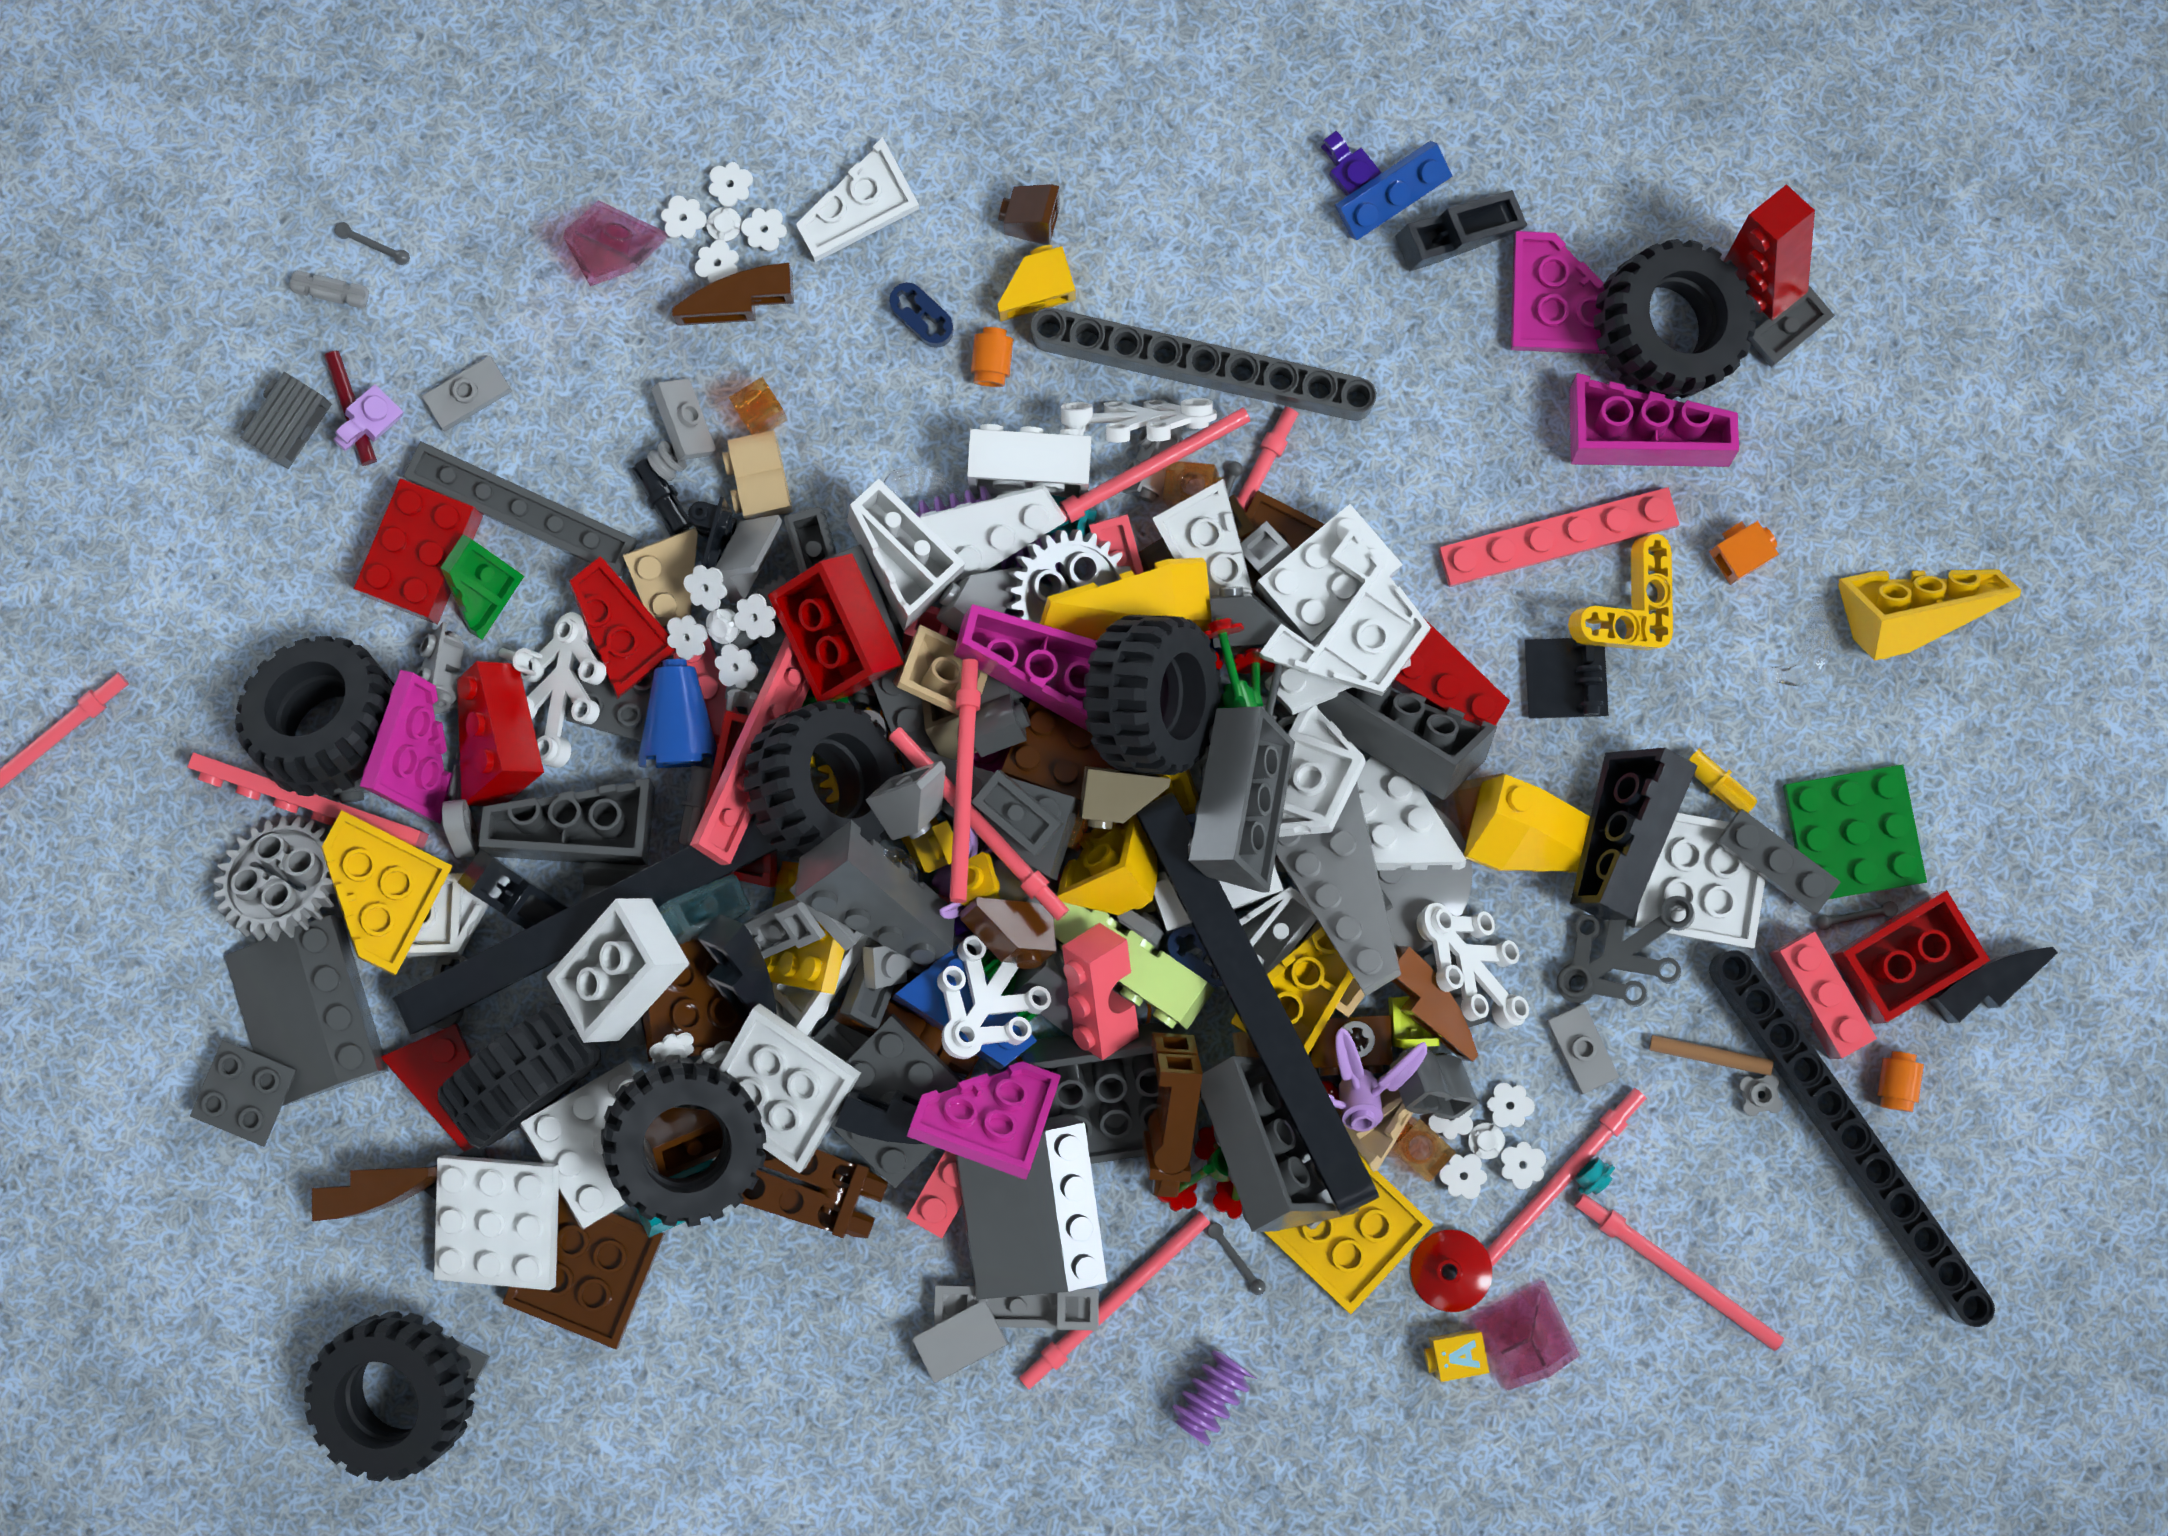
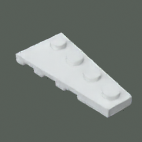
(1207, 530)

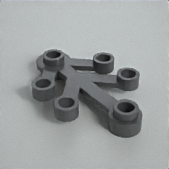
(1619, 956)

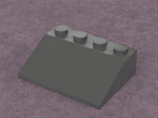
(308, 1007)
(1106, 1094)
(1263, 1148)
(1036, 1230)

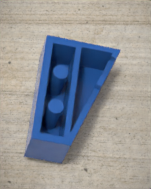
(928, 1002)

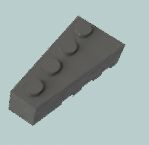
(1412, 737)
(1059, 804)
(574, 827)
(874, 896)

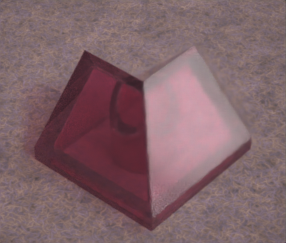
(610, 242)
(1526, 1336)

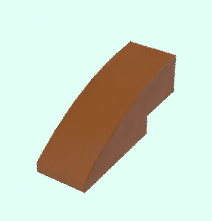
(1432, 1007)

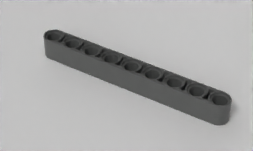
(1188, 350)

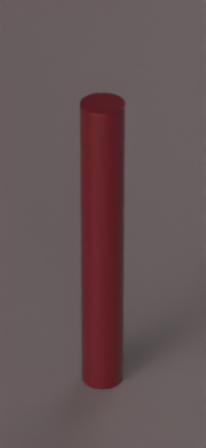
(346, 398)

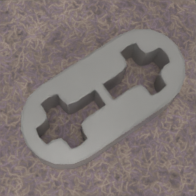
(460, 828)

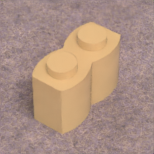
(758, 476)

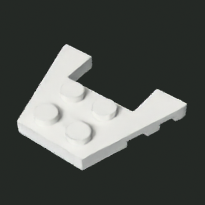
(1369, 637)

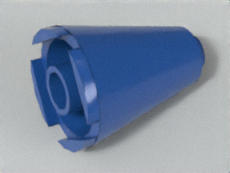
(676, 719)

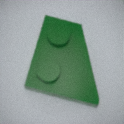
(479, 584)

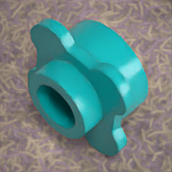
(1594, 1176)

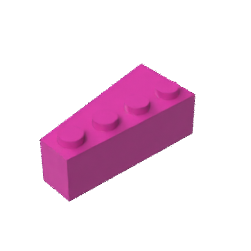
(1646, 429)
(1029, 658)

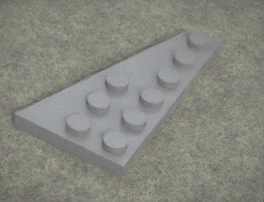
(1344, 893)

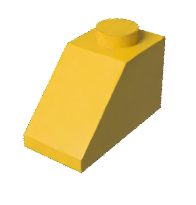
(1038, 283)

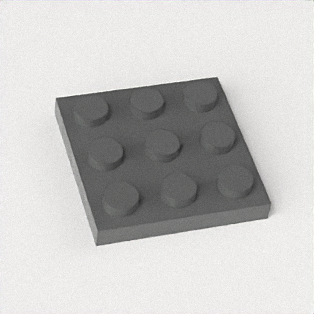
(893, 1062)

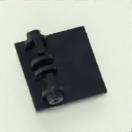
(715, 524)
(1565, 679)

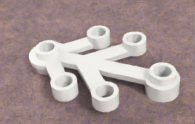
(1155, 414)
(568, 641)
(1440, 927)
(986, 1001)

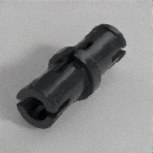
(662, 498)

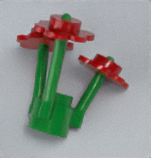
(1238, 692)
(1227, 1197)

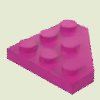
(1552, 297)
(409, 750)
(990, 1117)

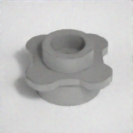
(1752, 1103)

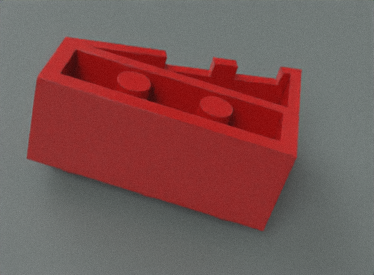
(495, 734)

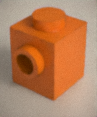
(1744, 550)

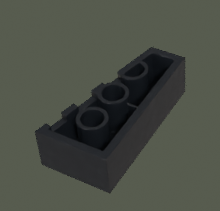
(1628, 828)

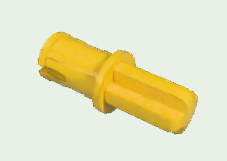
(1721, 783)

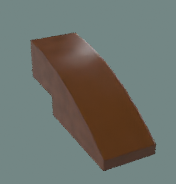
(736, 296)
(370, 1191)

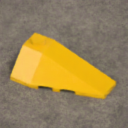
(1170, 589)
(1905, 614)
(1524, 829)
(1113, 870)
(1309, 986)

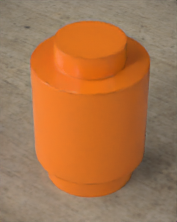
(991, 357)
(1900, 1081)

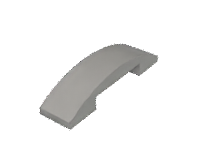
(784, 927)
(1053, 1310)

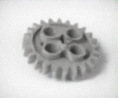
(1100, 569)
(269, 904)

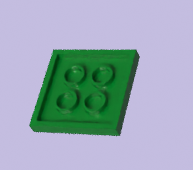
(1858, 829)

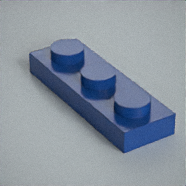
(1393, 190)

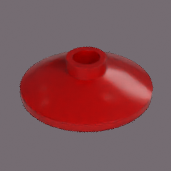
(1472, 1267)

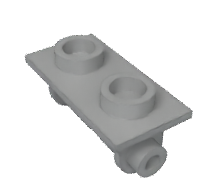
(1152, 485)
(442, 653)

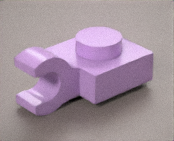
(368, 415)

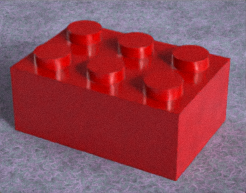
(411, 548)
(835, 628)
(1910, 957)

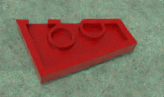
(620, 626)
(426, 1066)

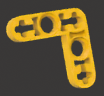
(1637, 620)

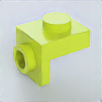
(1404, 1030)

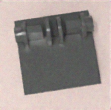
(622, 715)
(243, 1093)

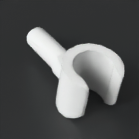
(520, 659)

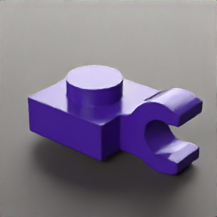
(1351, 169)

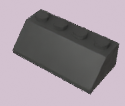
(1242, 798)

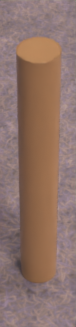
(1711, 1055)

